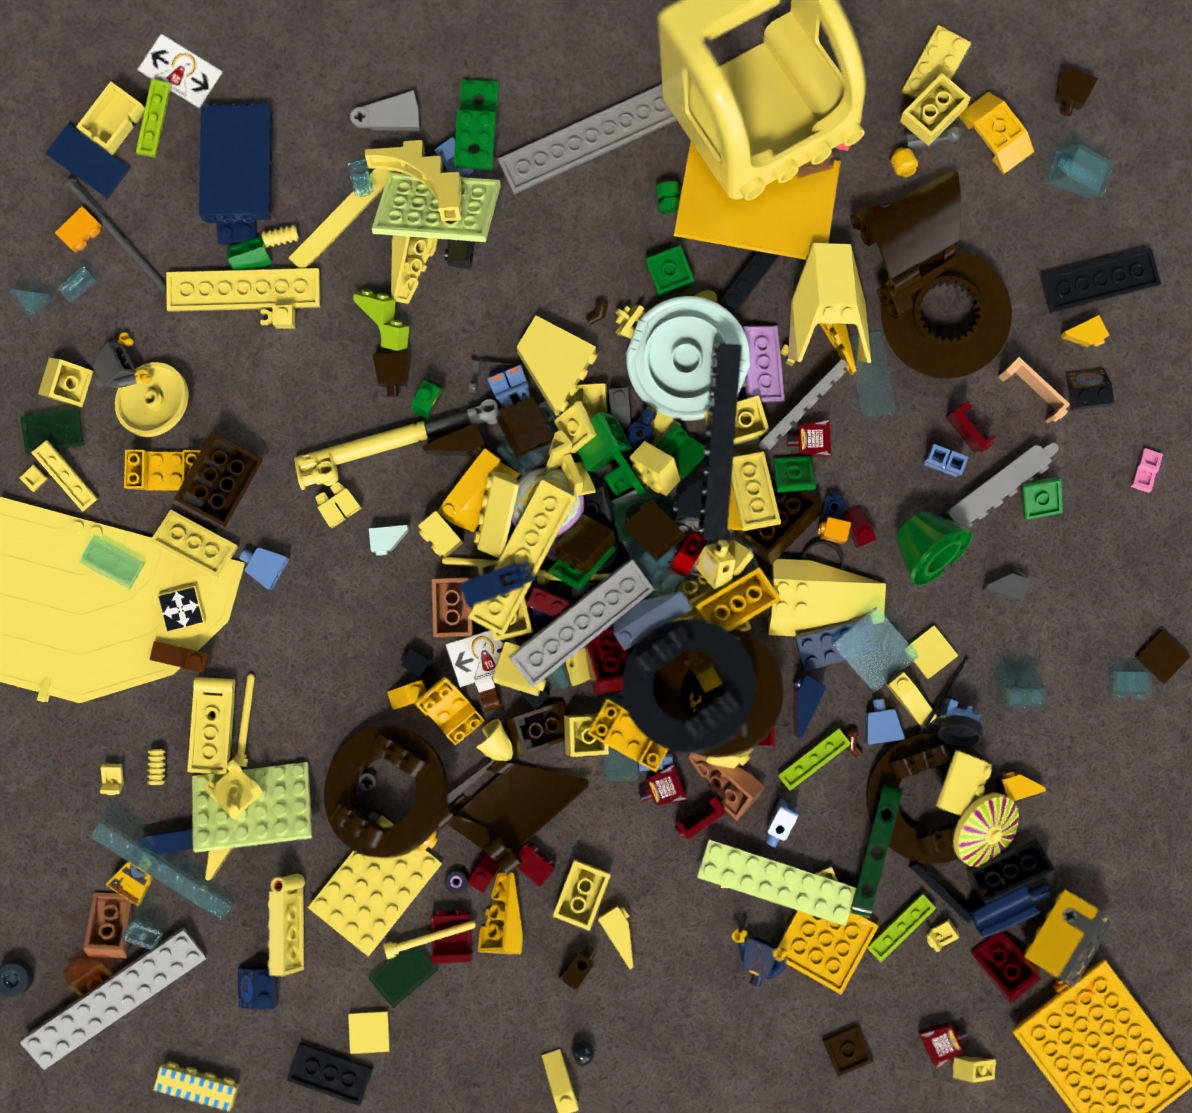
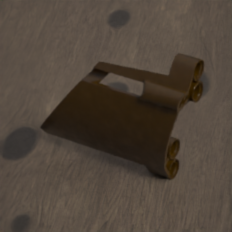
(911, 234)
(509, 808)

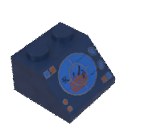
(257, 988)

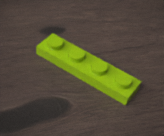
(153, 118)
(814, 759)
(901, 927)

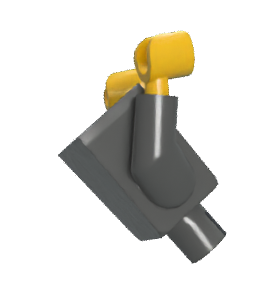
(115, 366)

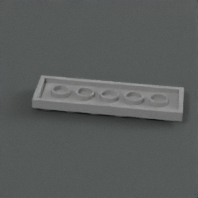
(808, 401)

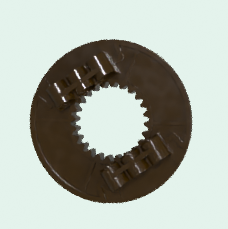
(970, 351)

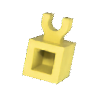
(282, 316)

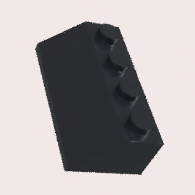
(1010, 871)

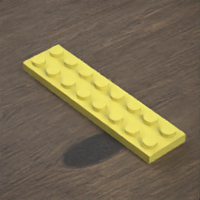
(242, 289)
(528, 543)

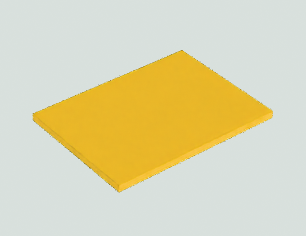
(778, 221)
(1103, 1050)

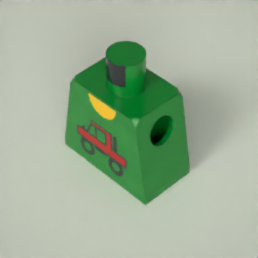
(426, 399)

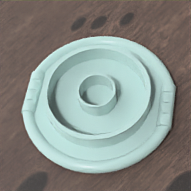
(673, 352)

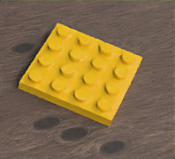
(826, 948)

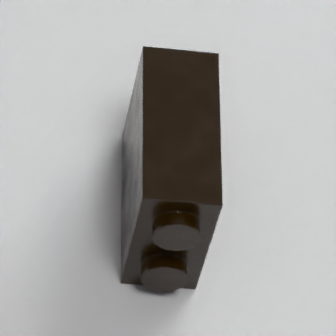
(524, 427)
(653, 530)
(585, 544)

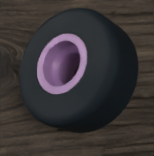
(456, 874)

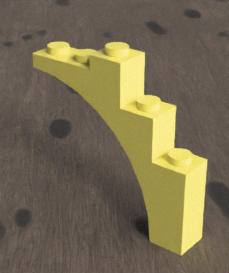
(429, 170)

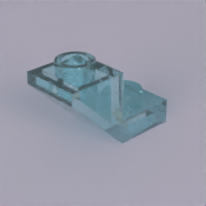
(360, 178)

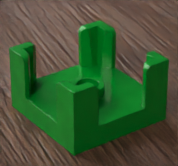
(669, 271)

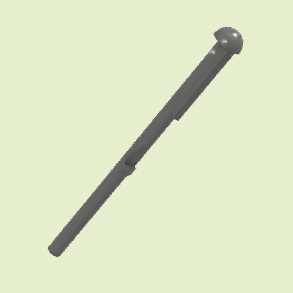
(71, 183)

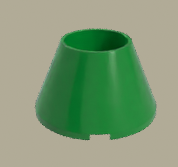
(930, 545)

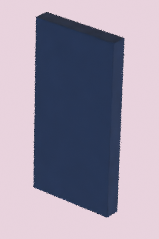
(87, 161)

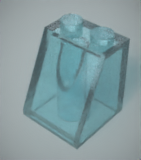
(1079, 171)
(1019, 688)

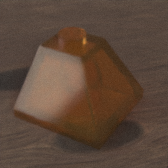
(86, 975)

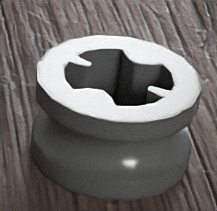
(363, 786)

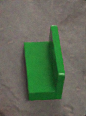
(248, 255)

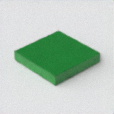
(794, 474)
(1042, 498)

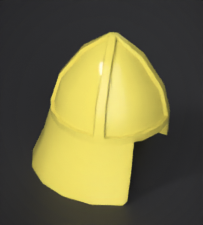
(497, 744)

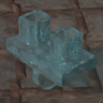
(76, 284)

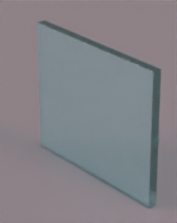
(875, 649)

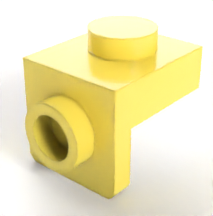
(111, 779)
(942, 935)

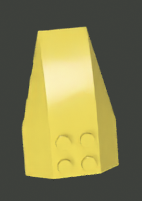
(819, 596)

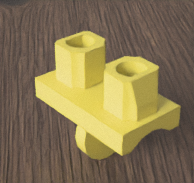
(625, 328)

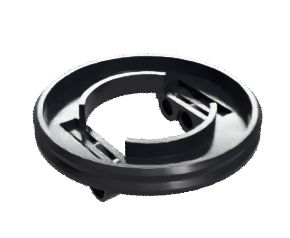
(716, 722)

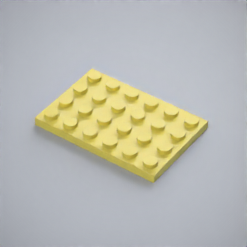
(372, 893)

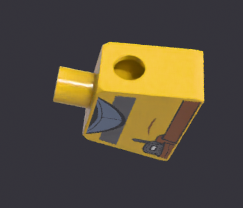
(131, 883)

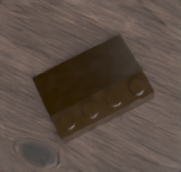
(218, 479)
(796, 514)

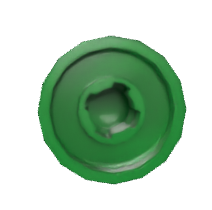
(668, 195)

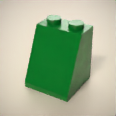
(609, 440)

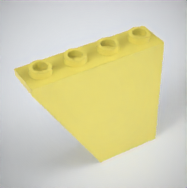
(555, 361)

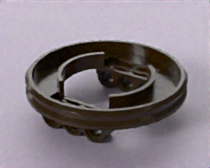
(767, 704)
(411, 755)
(908, 759)

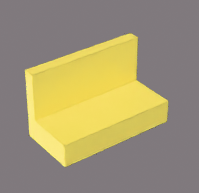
(560, 446)
(576, 477)

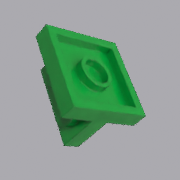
(623, 477)

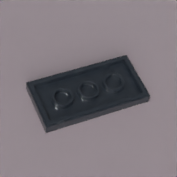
(330, 1074)

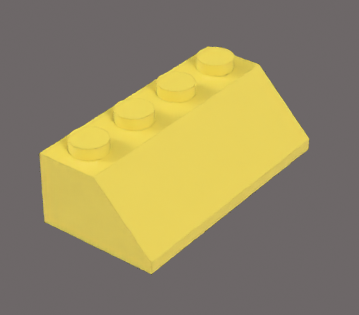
(496, 513)

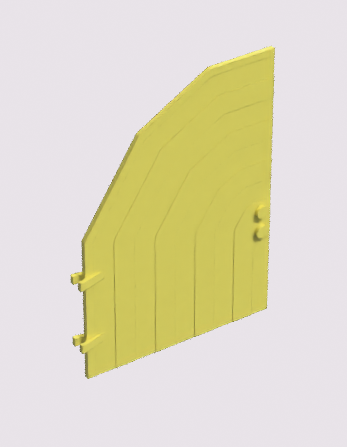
(80, 631)

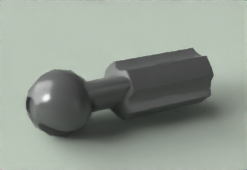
(950, 134)

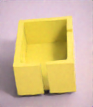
(111, 118)

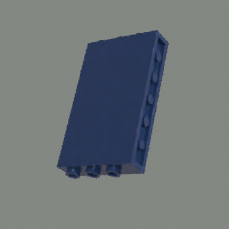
(235, 163)

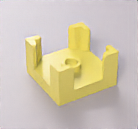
(234, 790)

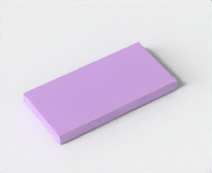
(765, 371)

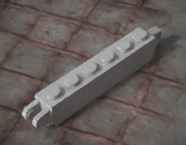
(1001, 484)

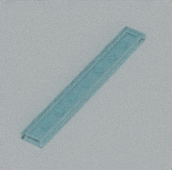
(161, 870)

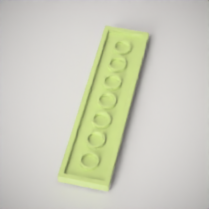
(776, 882)

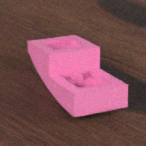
(1146, 470)

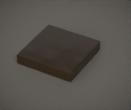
(1162, 656)
(847, 1050)

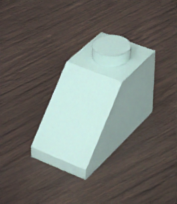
(386, 538)

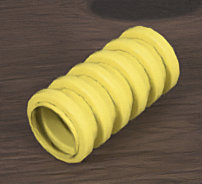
(280, 236)
(156, 767)

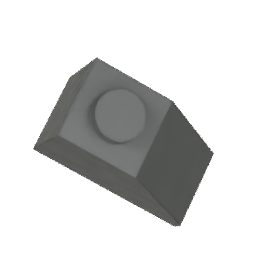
(620, 406)
(1010, 586)

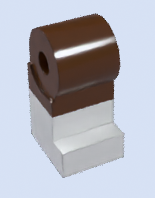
(488, 694)

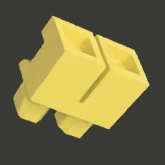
(329, 507)

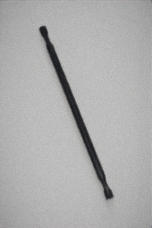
(944, 695)

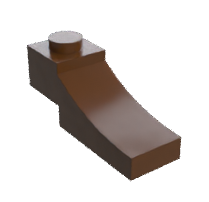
(179, 657)

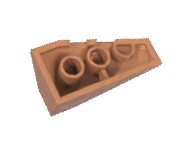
(733, 785)

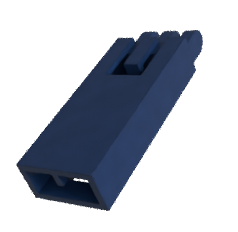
(490, 587)

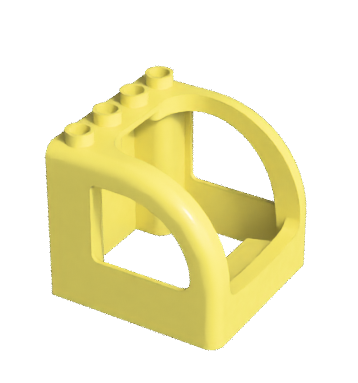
(769, 105)

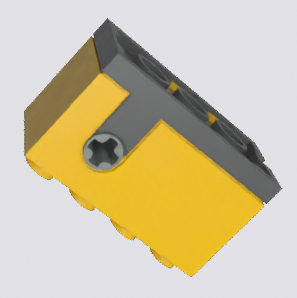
(1068, 944)

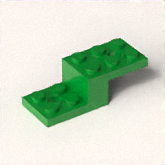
(476, 125)

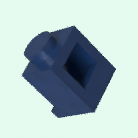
(828, 512)

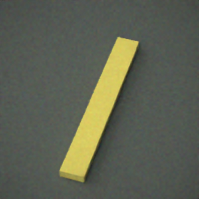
(338, 221)

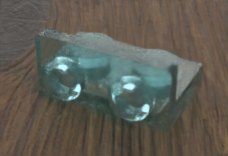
(522, 464)

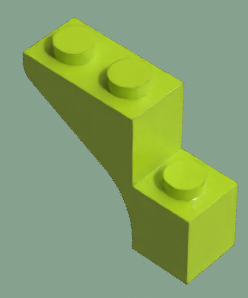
(382, 311)

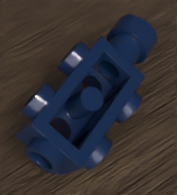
(644, 425)

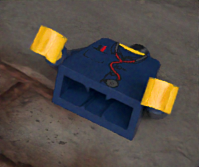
(760, 957)

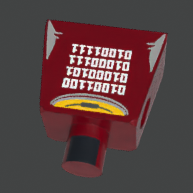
(812, 439)
(663, 787)
(942, 1042)

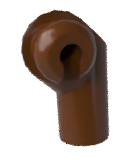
(852, 736)

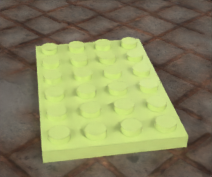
(413, 210)
(275, 816)

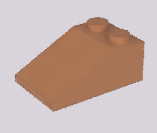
(106, 924)

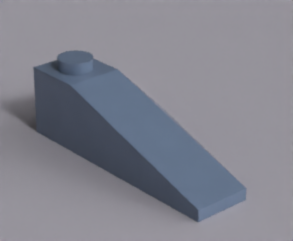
(648, 616)

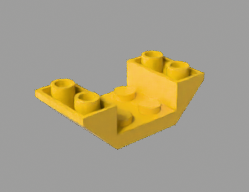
(999, 130)
(157, 469)
(450, 710)
(618, 731)

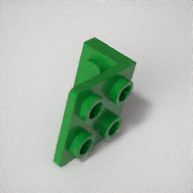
(683, 448)

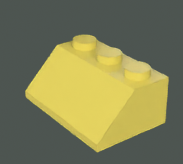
(749, 420)
(963, 783)

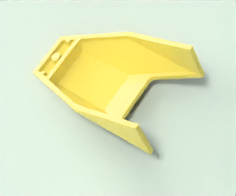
(828, 294)

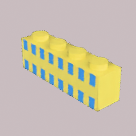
(196, 1086)

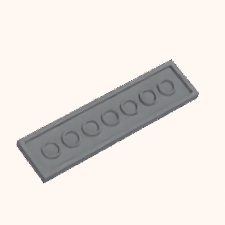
(581, 623)

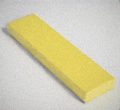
(65, 475)

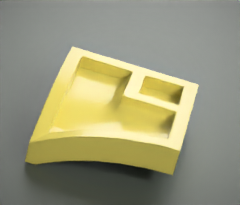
(592, 397)

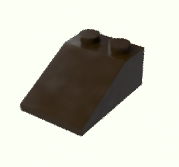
(459, 443)
(537, 728)

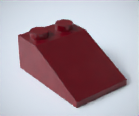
(606, 662)
(1006, 966)

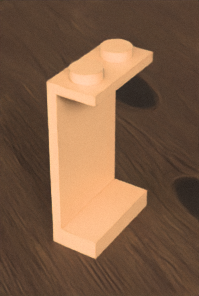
(1038, 385)

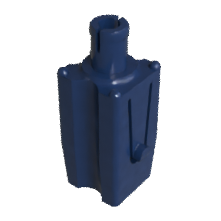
(1007, 910)

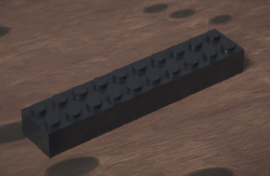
(721, 441)

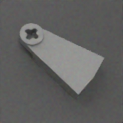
(394, 113)

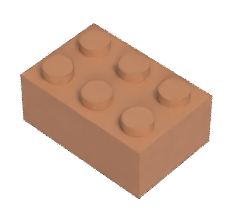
(450, 609)

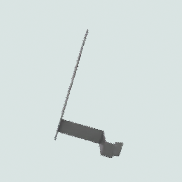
(474, 376)

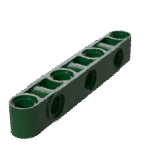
(873, 864)

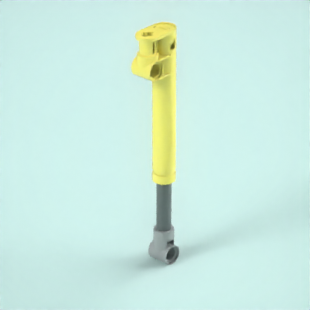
(320, 465)

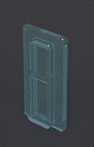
(111, 562)

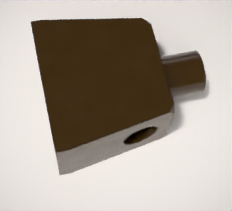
(1073, 89)
(392, 371)
(571, 974)

